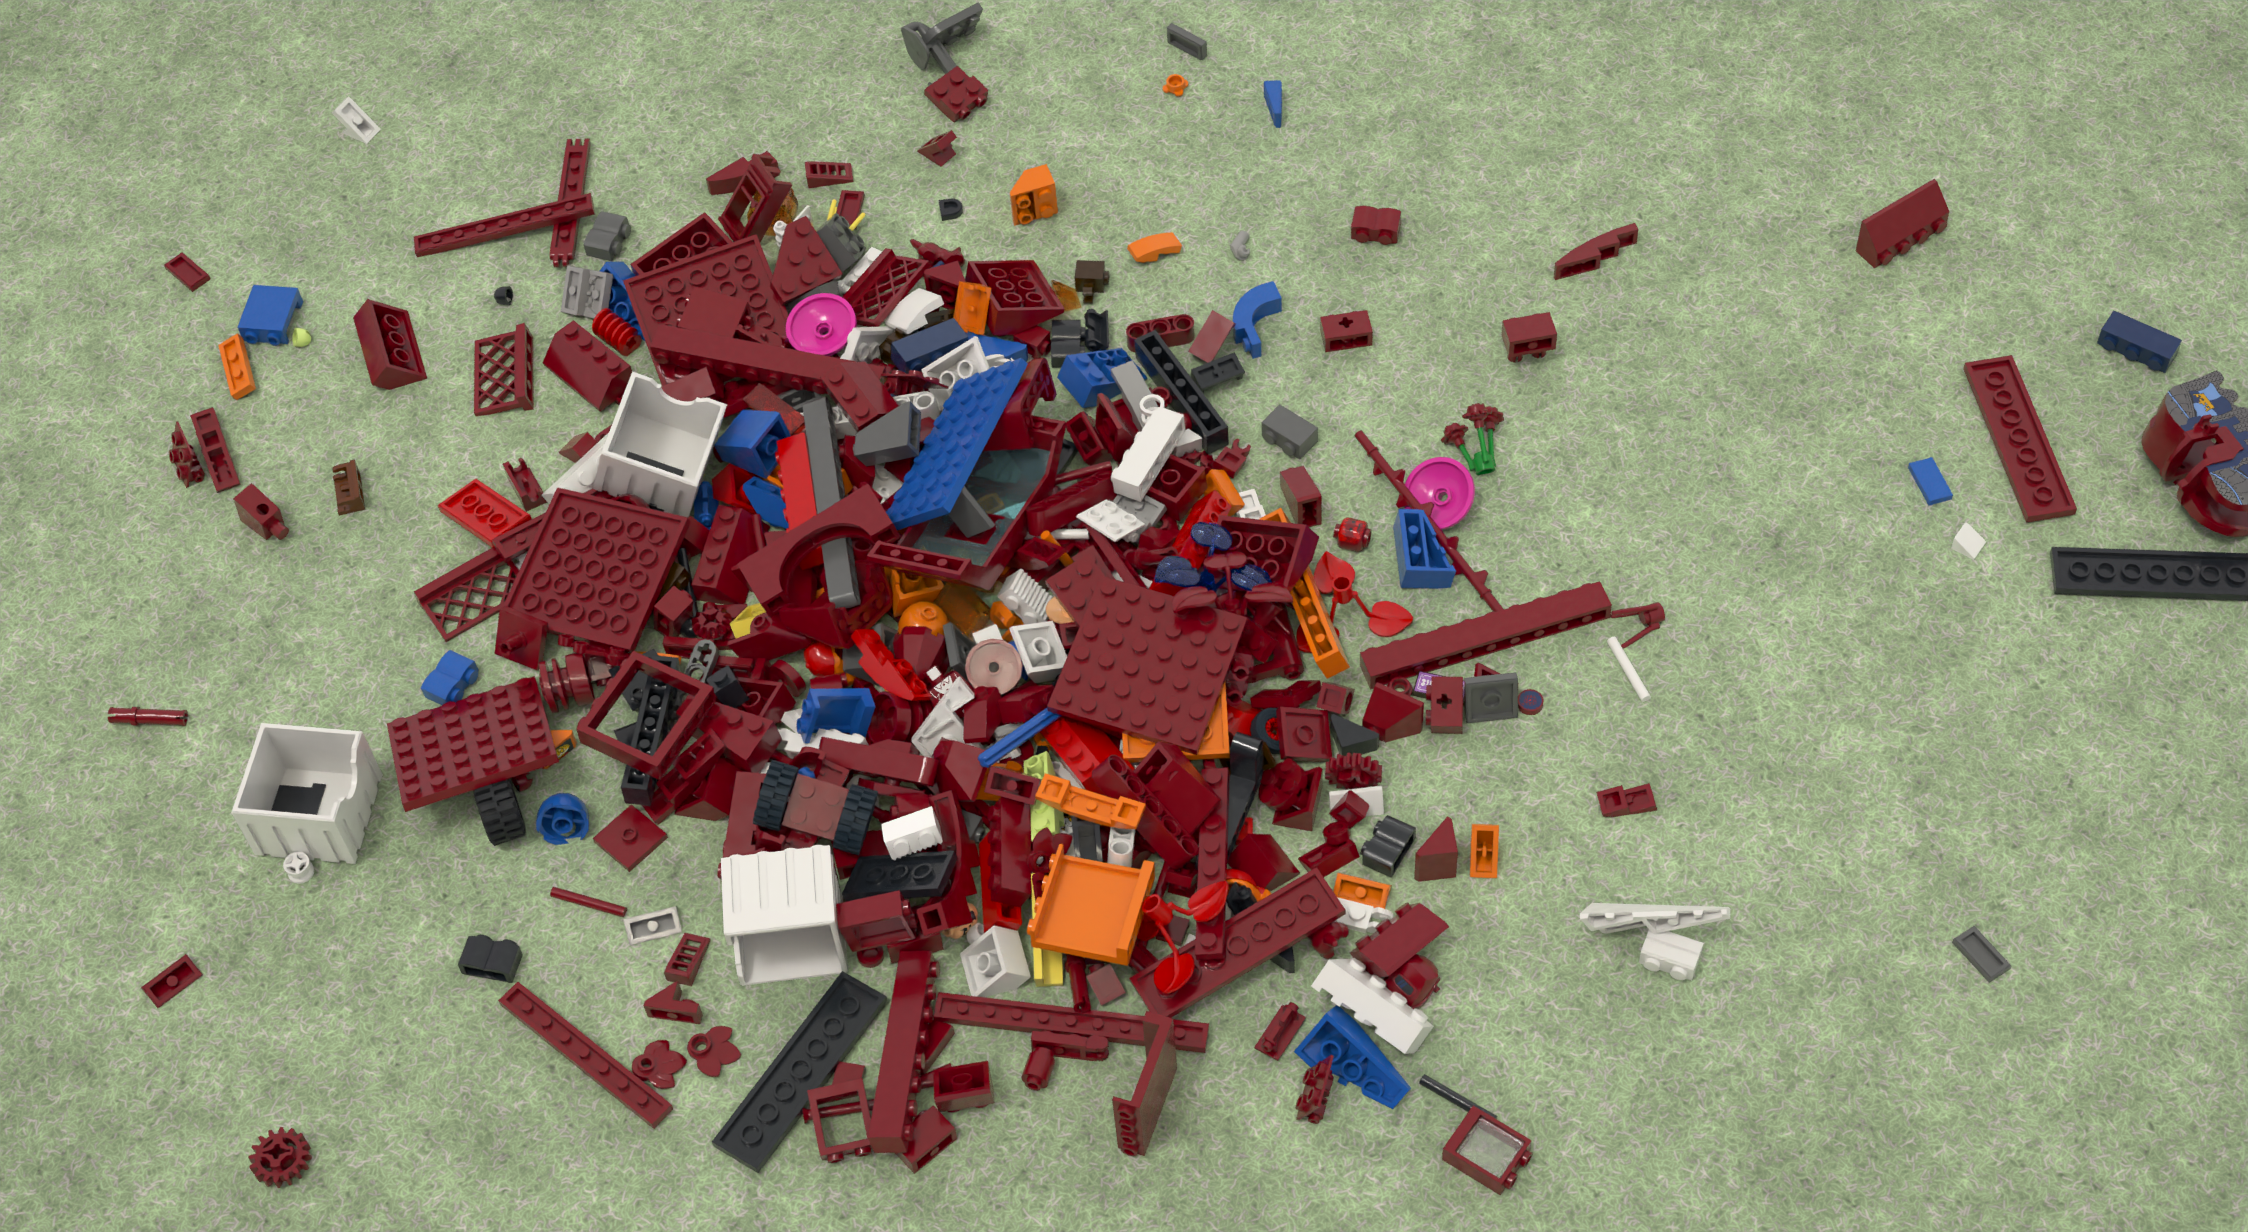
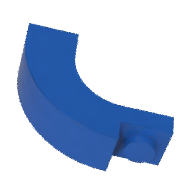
(1252, 307)

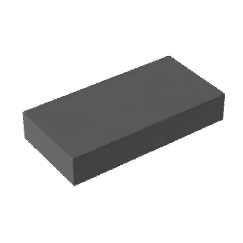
(1186, 41)
(1981, 954)

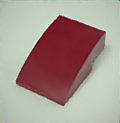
(1112, 428)

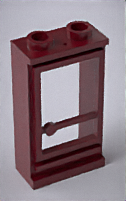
(773, 193)

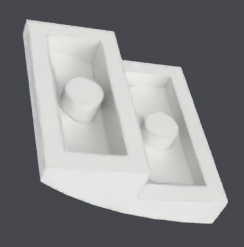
(911, 311)

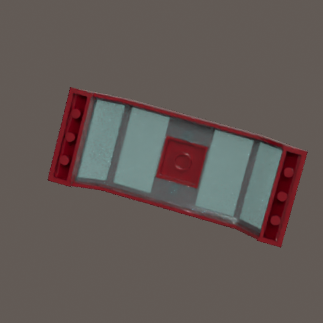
(1004, 487)

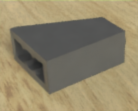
(890, 437)

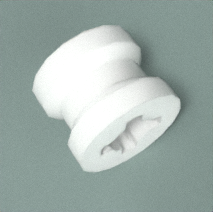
(292, 866)

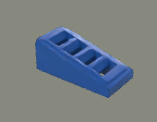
(1273, 99)

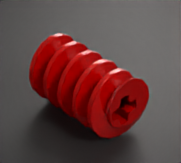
(616, 332)

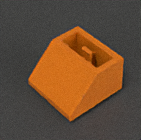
(1033, 196)

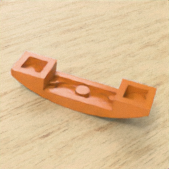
(1089, 805)

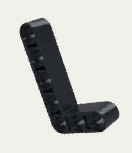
(1245, 778)

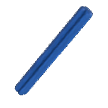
(1017, 738)

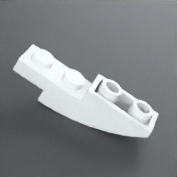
(793, 742)

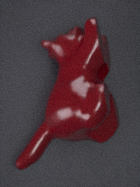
(935, 254)
(1327, 938)

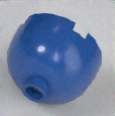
(557, 818)

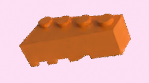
(910, 588)

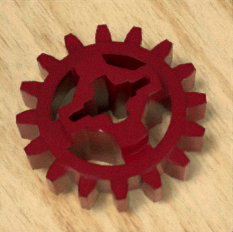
(1353, 771)
(280, 1157)

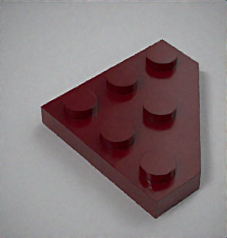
(801, 262)

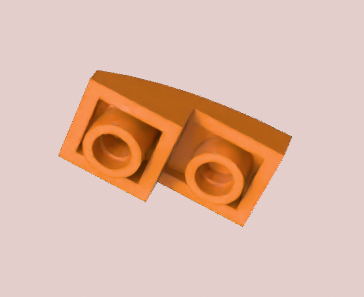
(1150, 247)

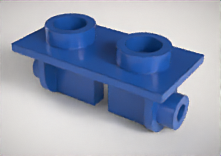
(705, 505)

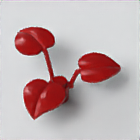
(1337, 577)
(1204, 906)

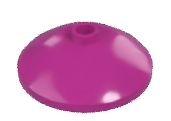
(818, 315)
(1441, 477)

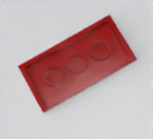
(483, 511)

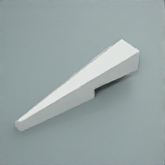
(1657, 918)

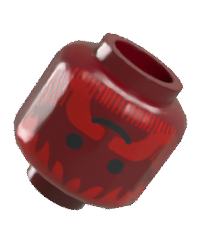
(1352, 534)

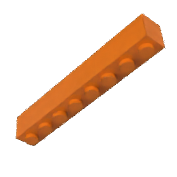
(1315, 618)

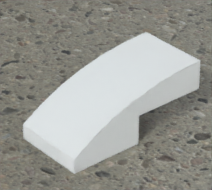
(1252, 507)

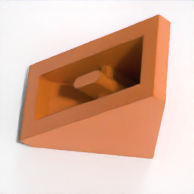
(1484, 850)

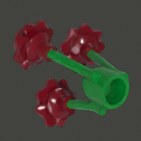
(1479, 414)

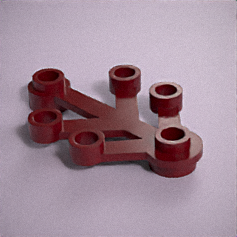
(613, 655)

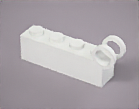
(1149, 451)

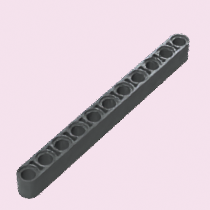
(829, 489)

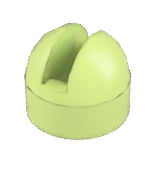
(300, 337)

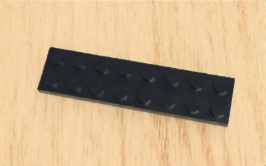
(2150, 573)
(802, 1065)

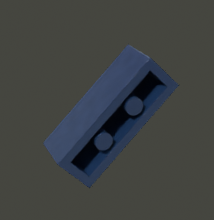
(2139, 342)
(927, 346)

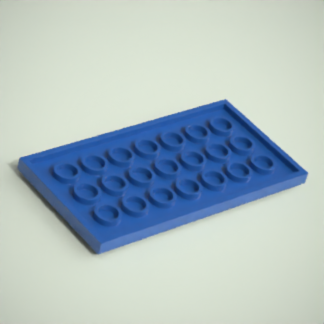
(954, 444)

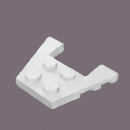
(946, 723)

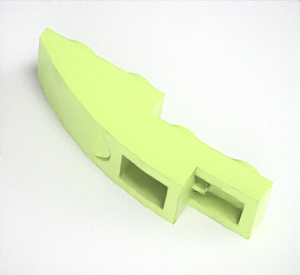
(1041, 813)

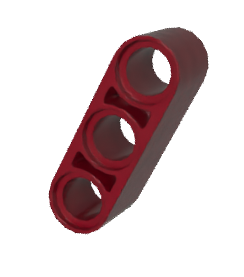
(1173, 330)

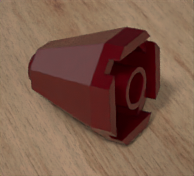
(920, 649)

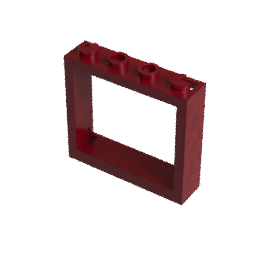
(678, 736)

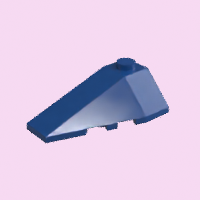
(619, 298)
(1354, 1058)

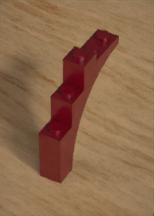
(951, 908)

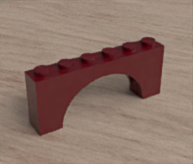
(772, 566)

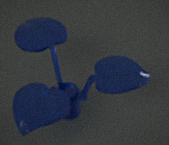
(1180, 573)

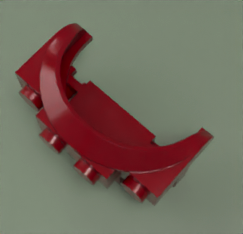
(825, 771)

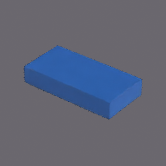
(1930, 481)

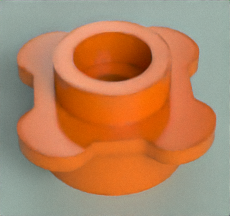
(1175, 84)

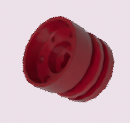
(566, 682)
(896, 717)

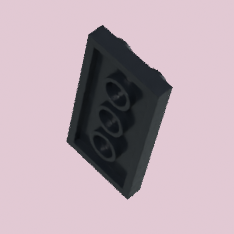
(914, 875)

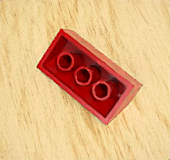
(1080, 749)

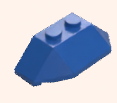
(766, 501)

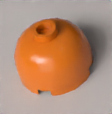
(924, 614)

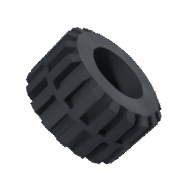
(500, 812)

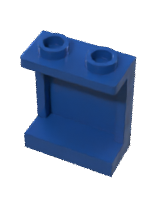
(269, 314)
(839, 709)

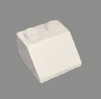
(995, 962)

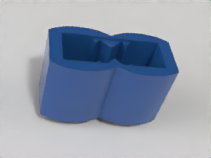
(450, 678)

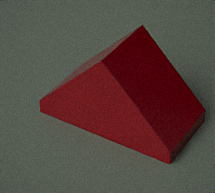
(578, 447)

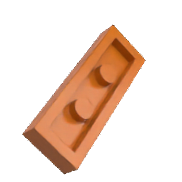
(237, 366)

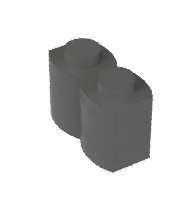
(607, 236)

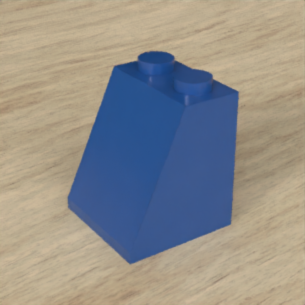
(752, 441)

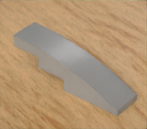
(1133, 390)

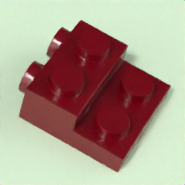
(957, 94)

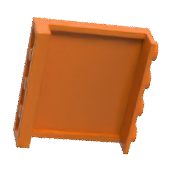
(1090, 908)

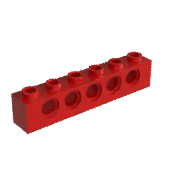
(1204, 510)

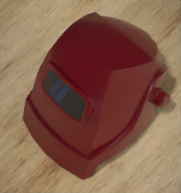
(1414, 980)

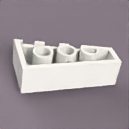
(1374, 1003)

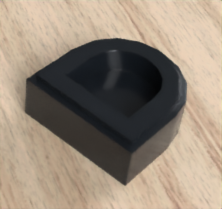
(950, 209)

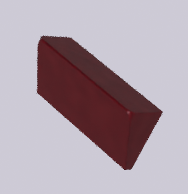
(1329, 857)
(171, 981)
(939, 1037)

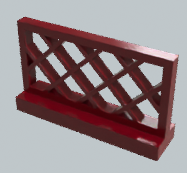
(875, 281)
(521, 368)
(458, 580)

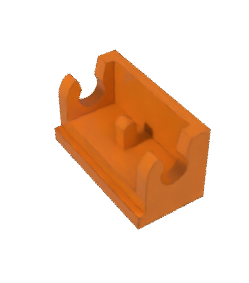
(972, 307)

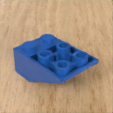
(1090, 374)

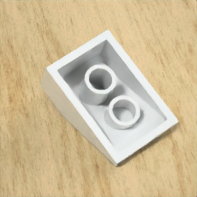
(956, 364)

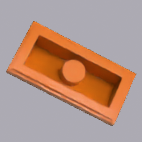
(1219, 481)
(1362, 890)

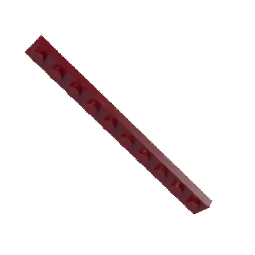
(1060, 1020)

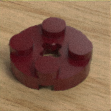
(1290, 777)

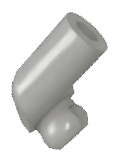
(1238, 246)

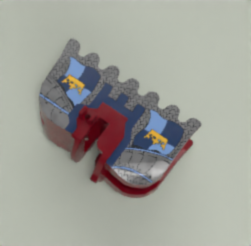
(2208, 474)

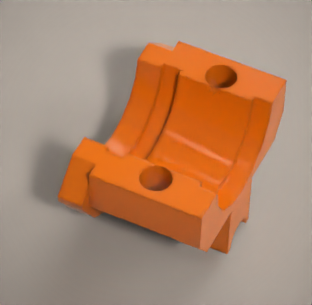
(1004, 619)

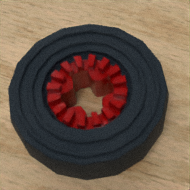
(1261, 726)

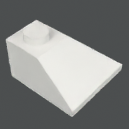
(1039, 650)

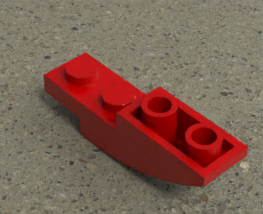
(890, 673)

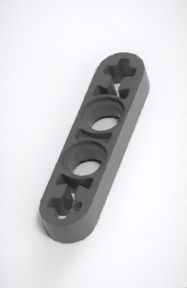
(709, 660)

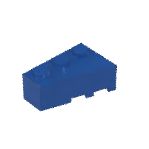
(1418, 553)

